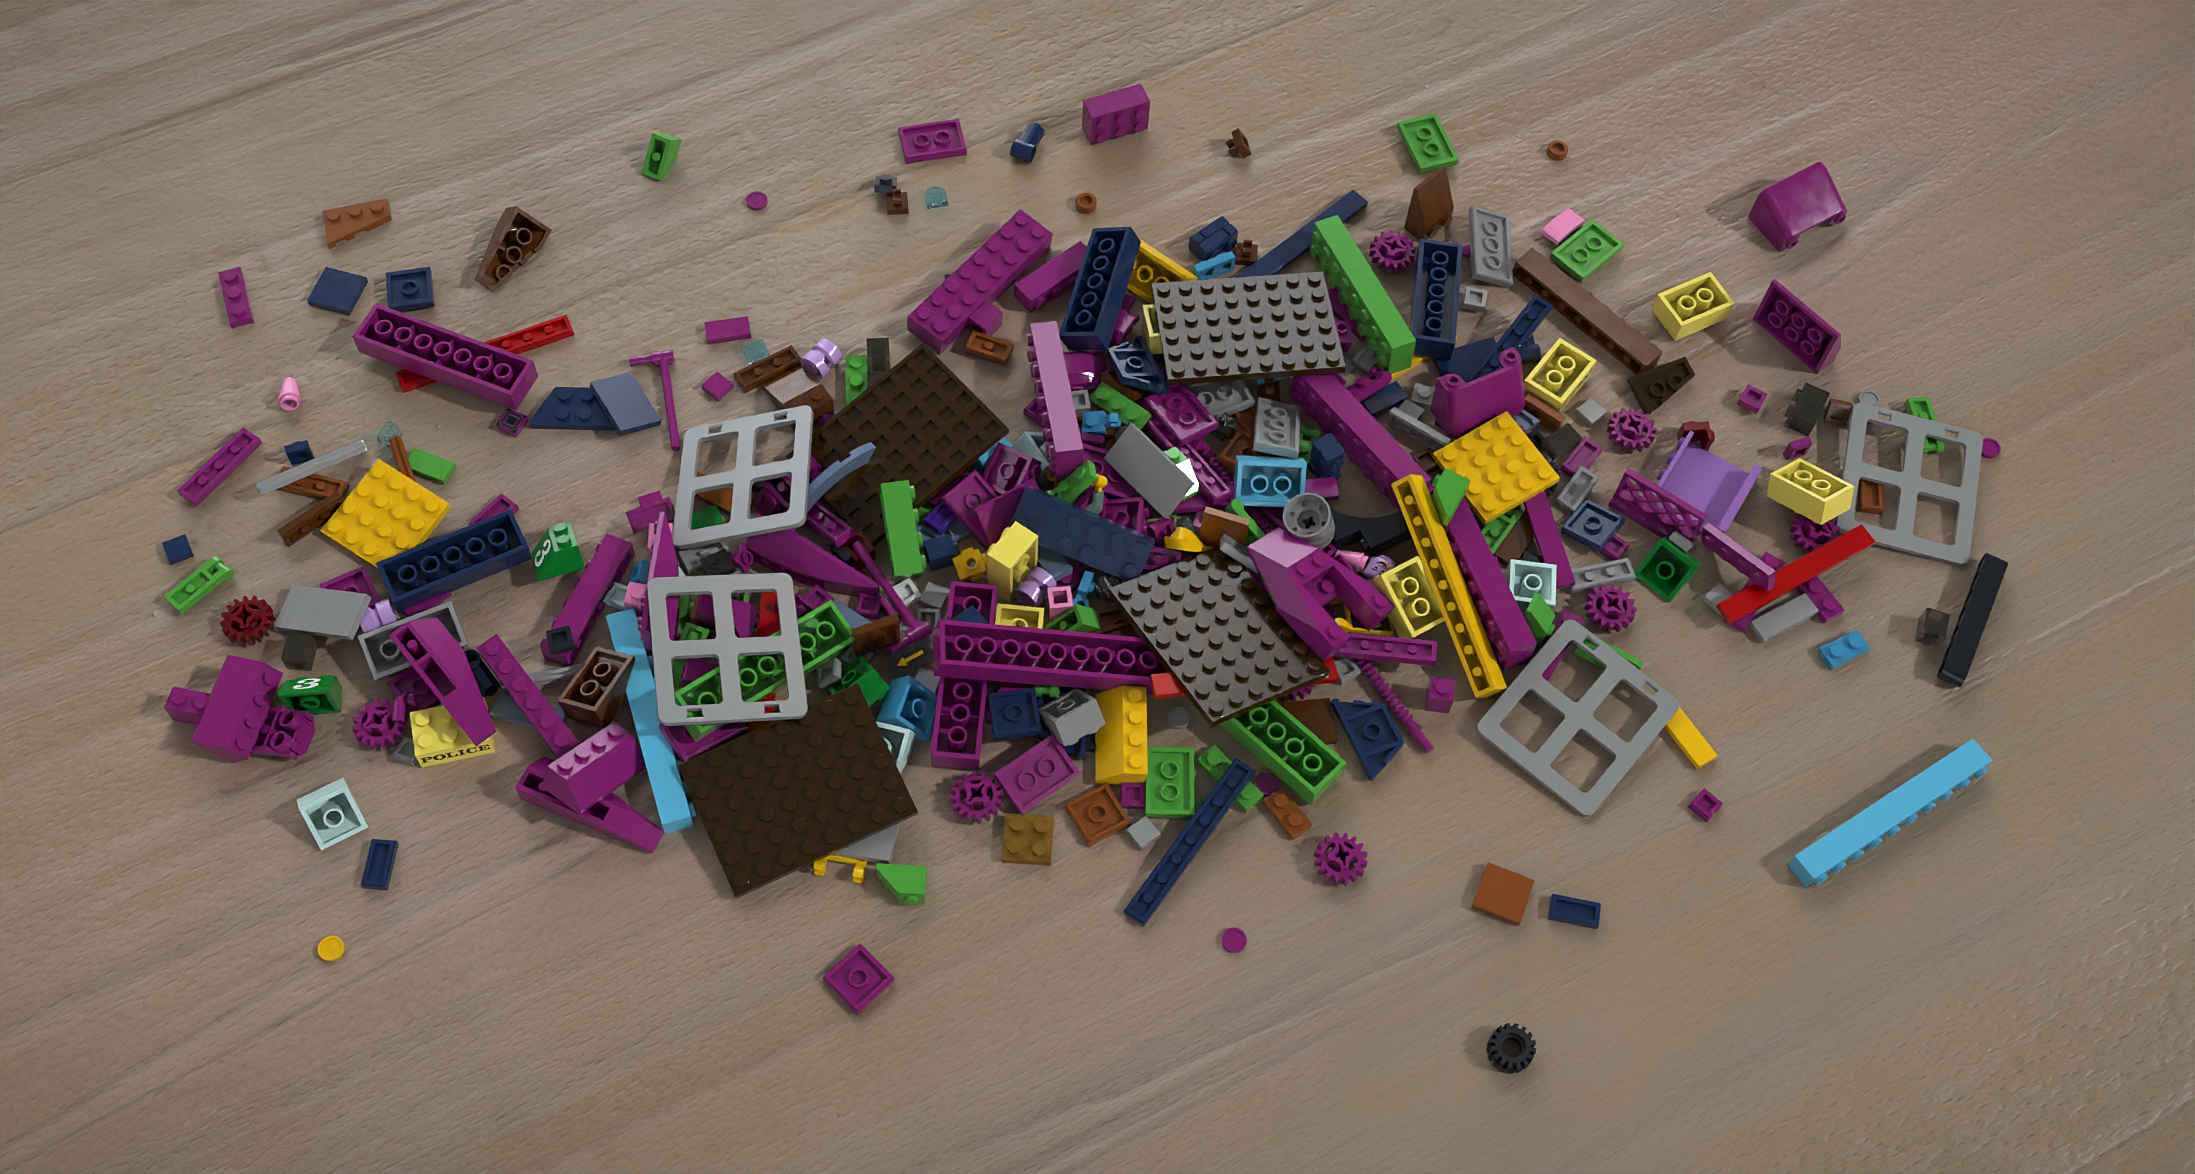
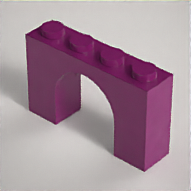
(744, 618)

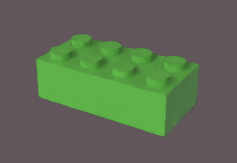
(900, 530)

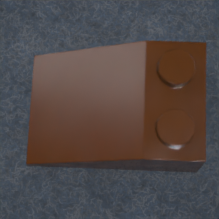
(1430, 206)
(798, 389)
(598, 687)

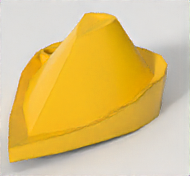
(1184, 540)

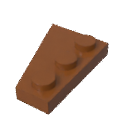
(349, 220)

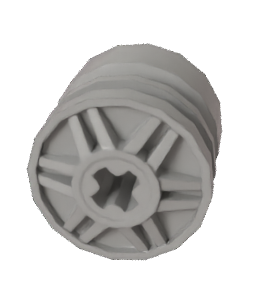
(1309, 510)

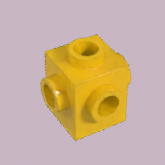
(965, 559)

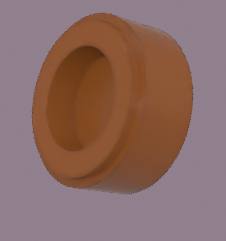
(1557, 150)
(1086, 203)

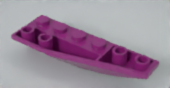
(807, 563)
(662, 564)
(447, 673)
(607, 816)

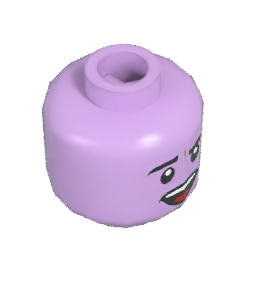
(1377, 566)

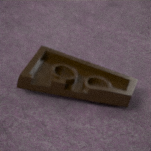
(1660, 383)

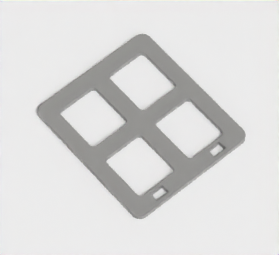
(743, 478)
(1911, 483)
(726, 648)
(1577, 717)

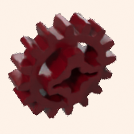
(249, 621)

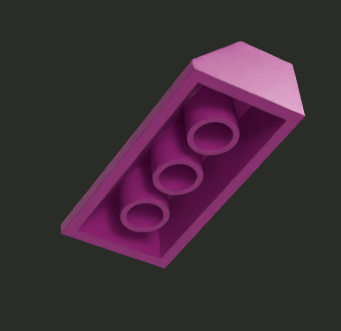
(236, 708)
(594, 768)

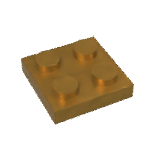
(1028, 839)

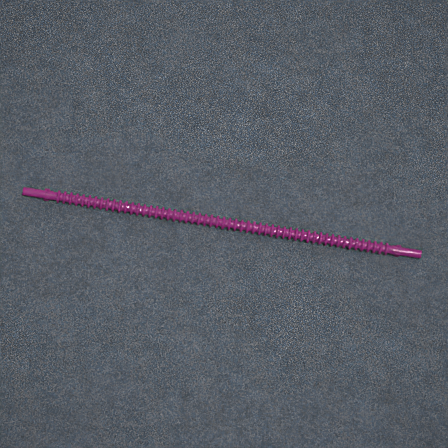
(1413, 728)

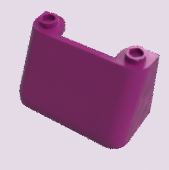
(1797, 206)
(1466, 406)

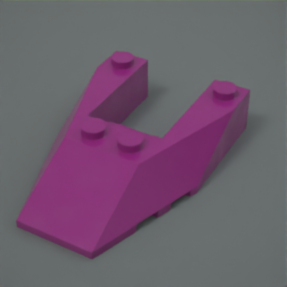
(1306, 581)

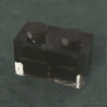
(1806, 409)

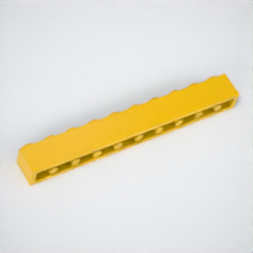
(1449, 586)

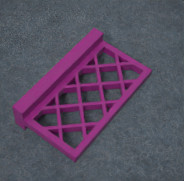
(1647, 512)

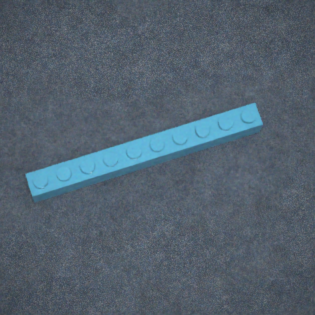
(658, 753)
(1889, 813)

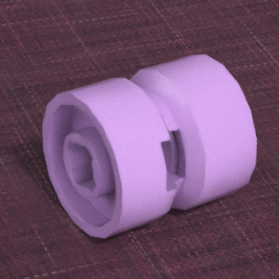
(821, 358)
(1033, 589)
(378, 617)

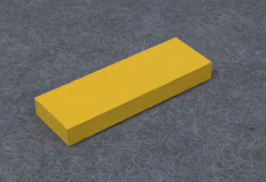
(1690, 740)

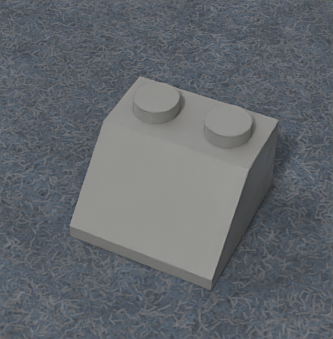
(1072, 716)

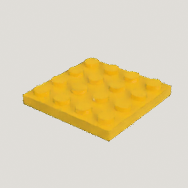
(1500, 466)
(385, 515)

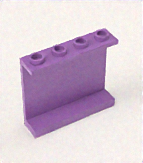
(1706, 483)

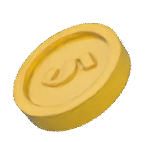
(331, 948)

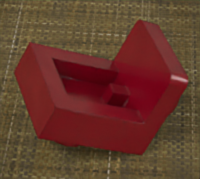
(1701, 433)

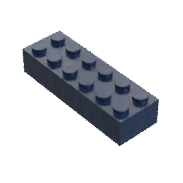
(1099, 289)
(1435, 298)
(1083, 534)
(454, 560)

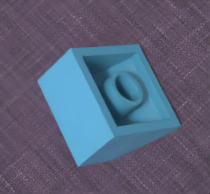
(909, 706)

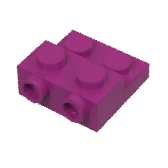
(1010, 468)
(1129, 512)

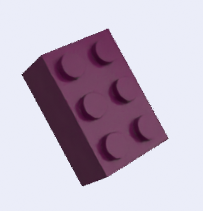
(1115, 114)

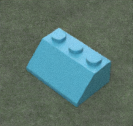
(1268, 480)

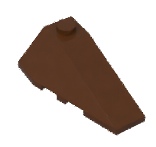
(511, 245)

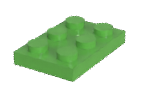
(1427, 143)
(1586, 251)
(1170, 782)

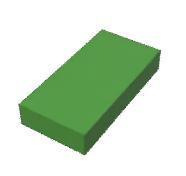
(431, 466)

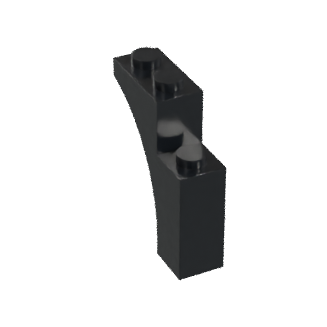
(1373, 533)

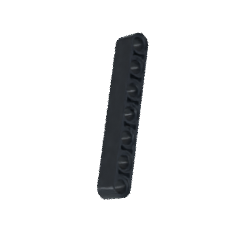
(1972, 620)

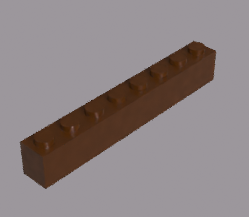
(1586, 312)

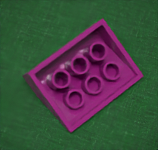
(1798, 327)

